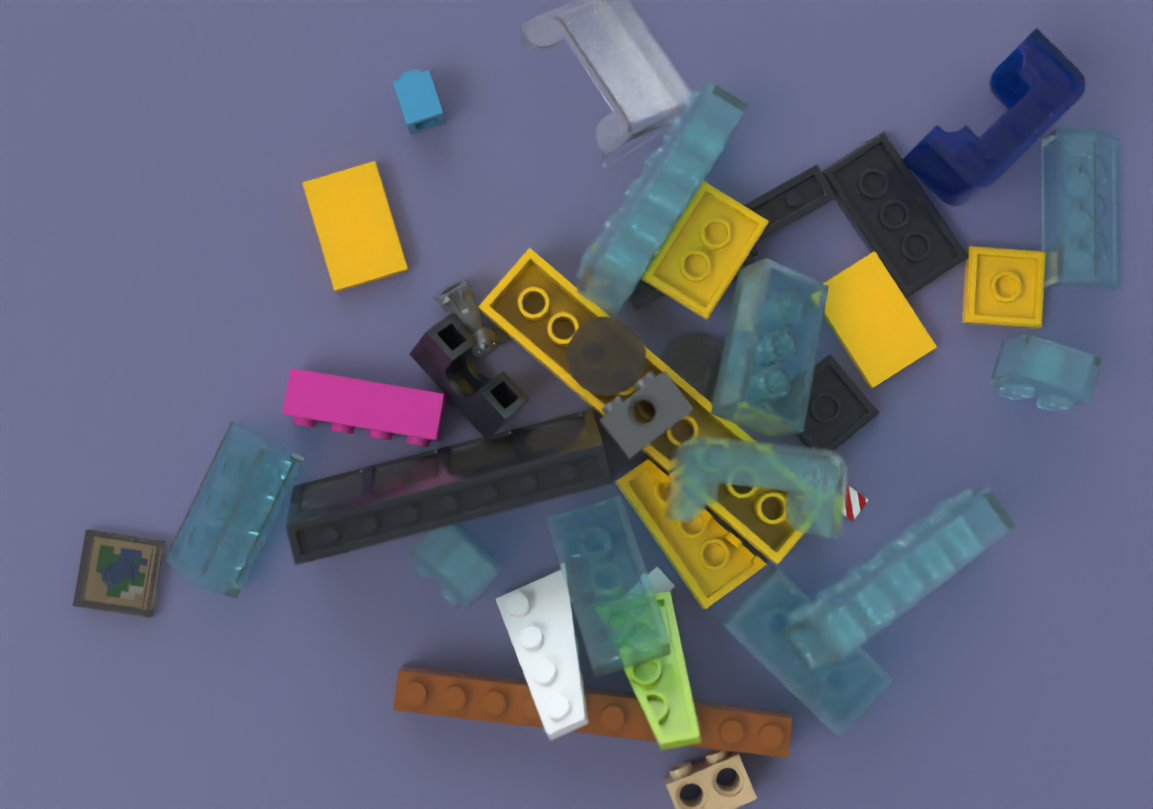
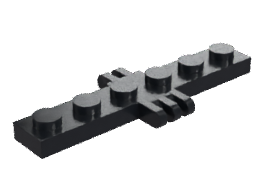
(779, 206)

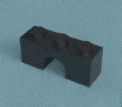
(447, 360)

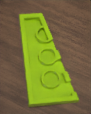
(665, 689)

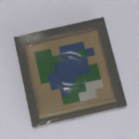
(119, 573)

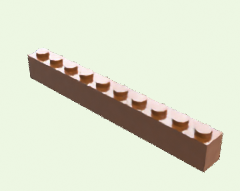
(608, 710)

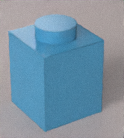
(418, 100)

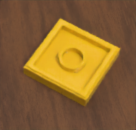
(1004, 287)

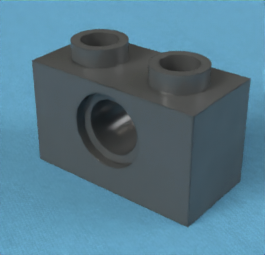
(668, 407)

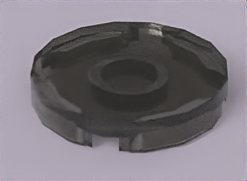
(606, 356)
(696, 361)

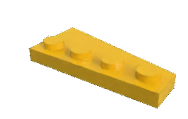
(700, 549)

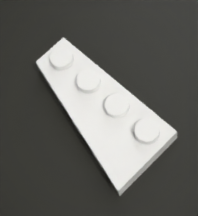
(547, 647)

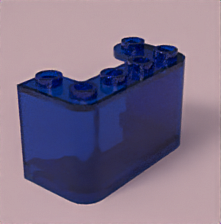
(1035, 87)

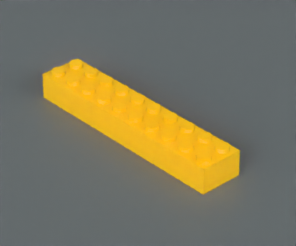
(542, 314)

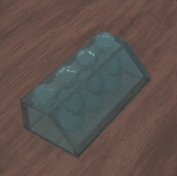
(1081, 209)
(233, 511)

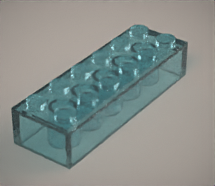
(659, 197)
(895, 577)

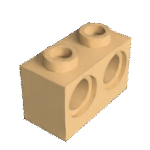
(704, 775)

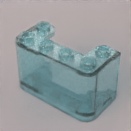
(811, 477)

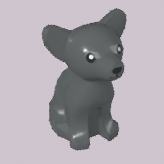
(459, 301)

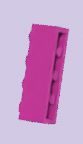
(364, 405)

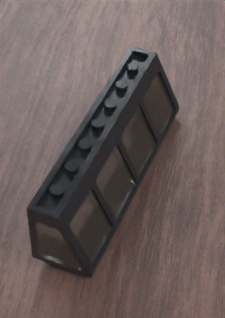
(446, 486)

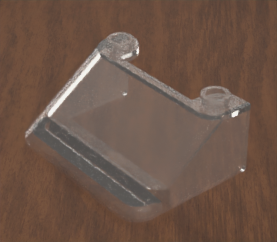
(623, 66)

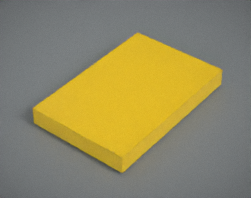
(355, 226)
(705, 250)
(874, 321)

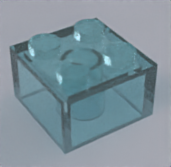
(1044, 372)
(455, 563)

